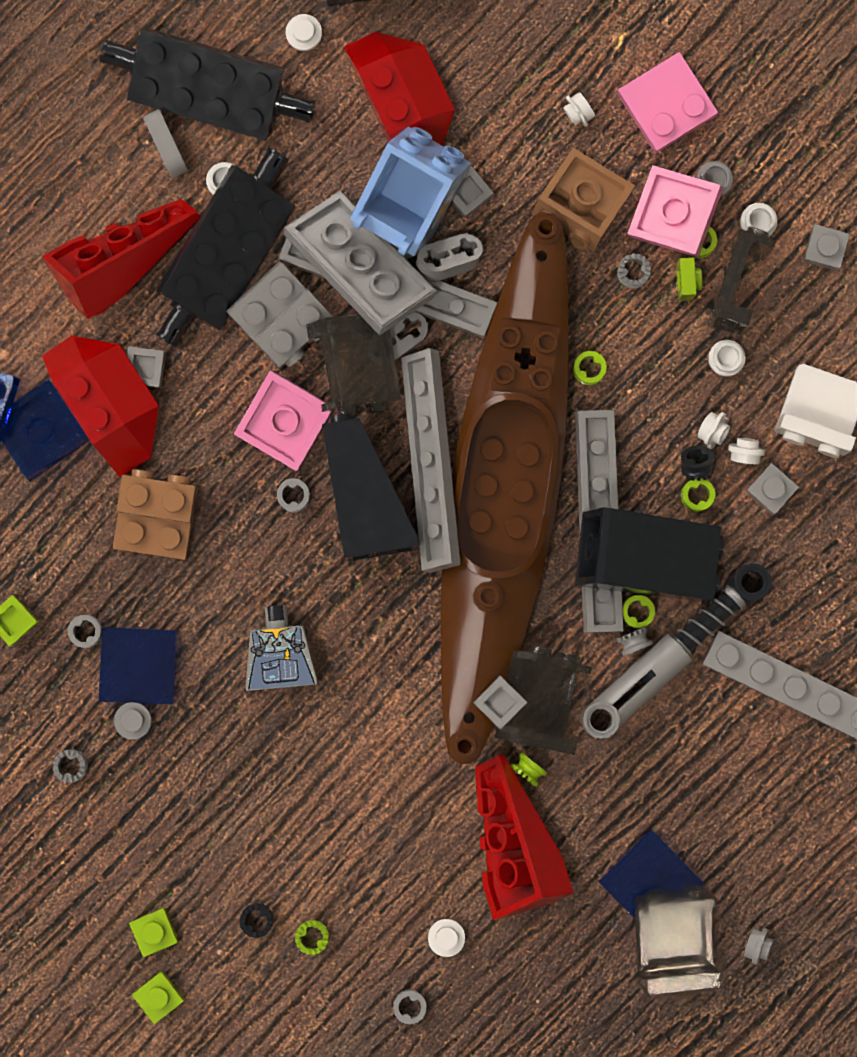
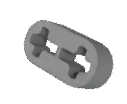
(165, 143)
(447, 253)
(408, 343)

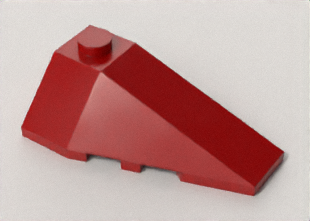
(106, 267)
(520, 854)

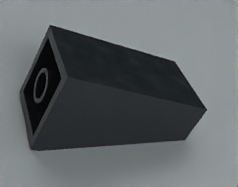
(365, 501)
(648, 555)

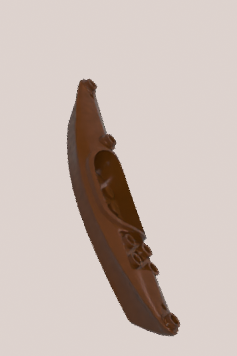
(505, 483)

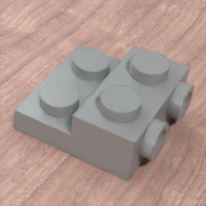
(277, 314)

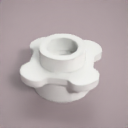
(714, 429)

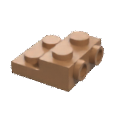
(584, 199)
(155, 515)

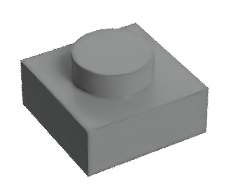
(471, 193)
(826, 247)
(149, 364)
(772, 489)
(500, 702)

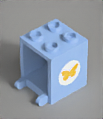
(410, 190)

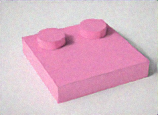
(667, 102)
(675, 211)
(283, 420)

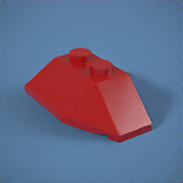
(401, 85)
(106, 399)

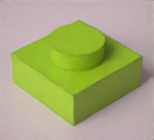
(688, 279)
(15, 620)
(154, 932)
(158, 997)

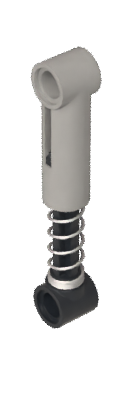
(673, 653)

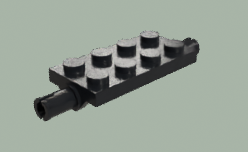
(206, 83)
(224, 247)

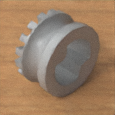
(644, 270)
(293, 506)
(90, 641)
(635, 642)
(69, 777)
(413, 995)

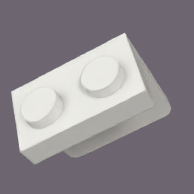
(819, 411)

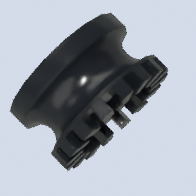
(700, 470)
(264, 911)

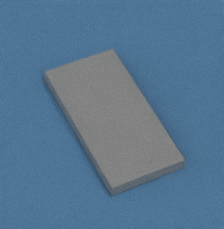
(359, 264)

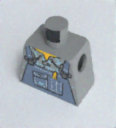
(279, 654)

